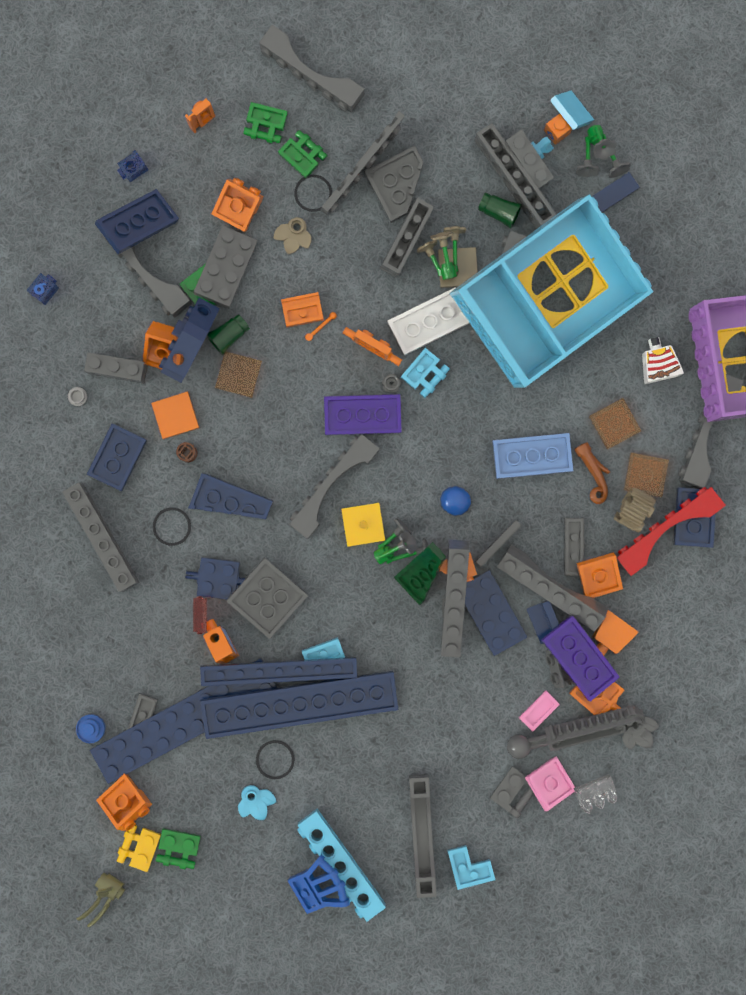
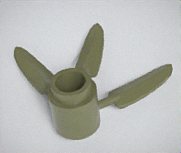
(108, 887)

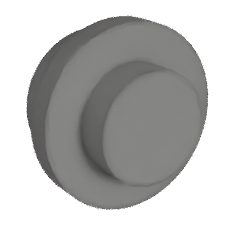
(77, 396)

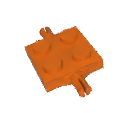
(379, 348)
(603, 702)

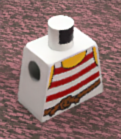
(660, 362)

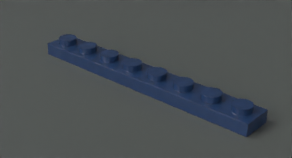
(278, 671)

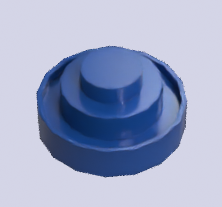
(90, 728)

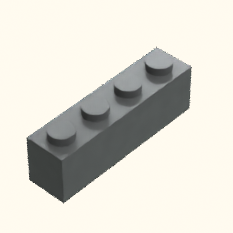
(406, 237)

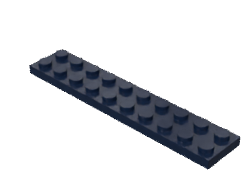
(299, 704)
(161, 731)

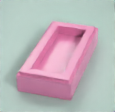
(539, 710)

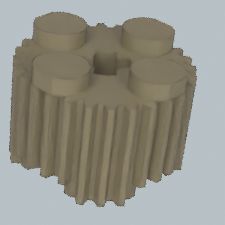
(634, 509)

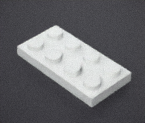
(427, 322)

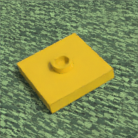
(363, 524)

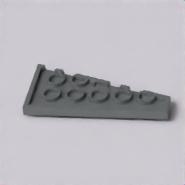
(366, 161)

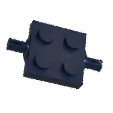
(216, 577)

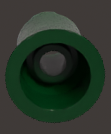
(500, 209)
(228, 333)

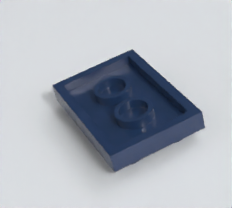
(116, 457)
(693, 531)

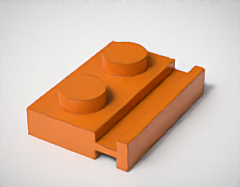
(201, 115)
(302, 309)

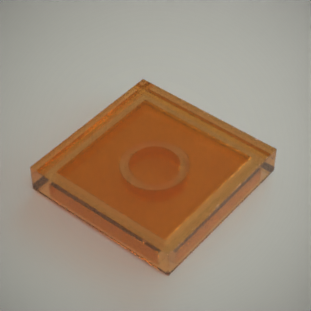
(238, 374)
(615, 423)
(646, 474)

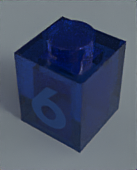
(43, 288)

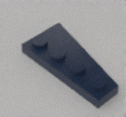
(223, 497)

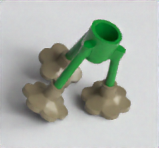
(449, 269)

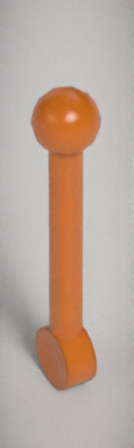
(309, 336)

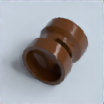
(189, 454)

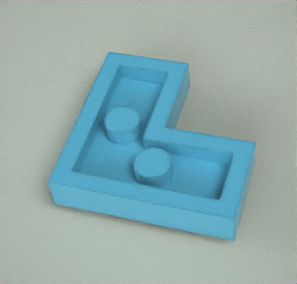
(467, 873)

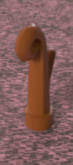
(595, 469)

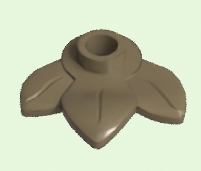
(293, 238)

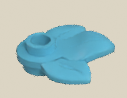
(258, 804)

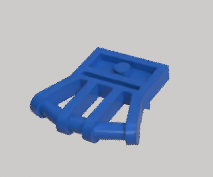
(309, 891)

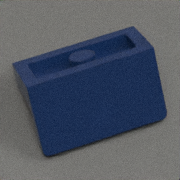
(543, 619)

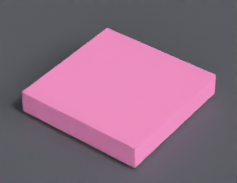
(550, 783)

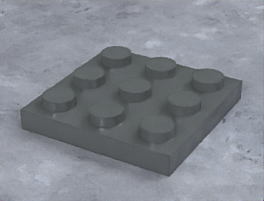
(267, 598)

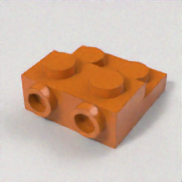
(237, 204)
(124, 803)

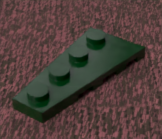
(421, 572)

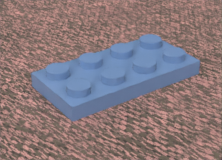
(532, 455)

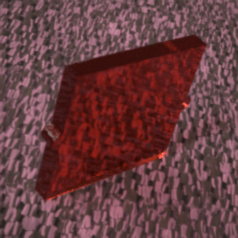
(200, 615)

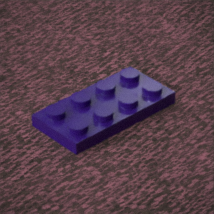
(362, 414)
(580, 658)

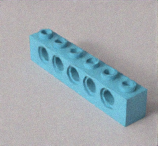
(365, 909)

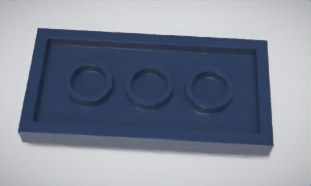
(136, 221)
(492, 613)

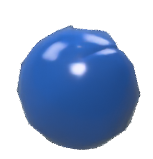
(455, 500)

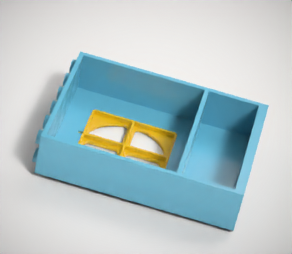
(510, 317)

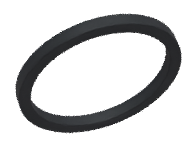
(296, 188)
(154, 526)
(257, 759)

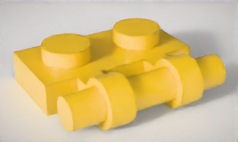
(144, 850)

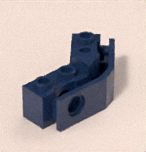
(191, 335)

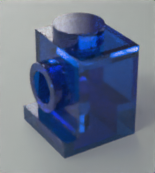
(138, 167)

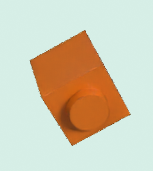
(557, 129)

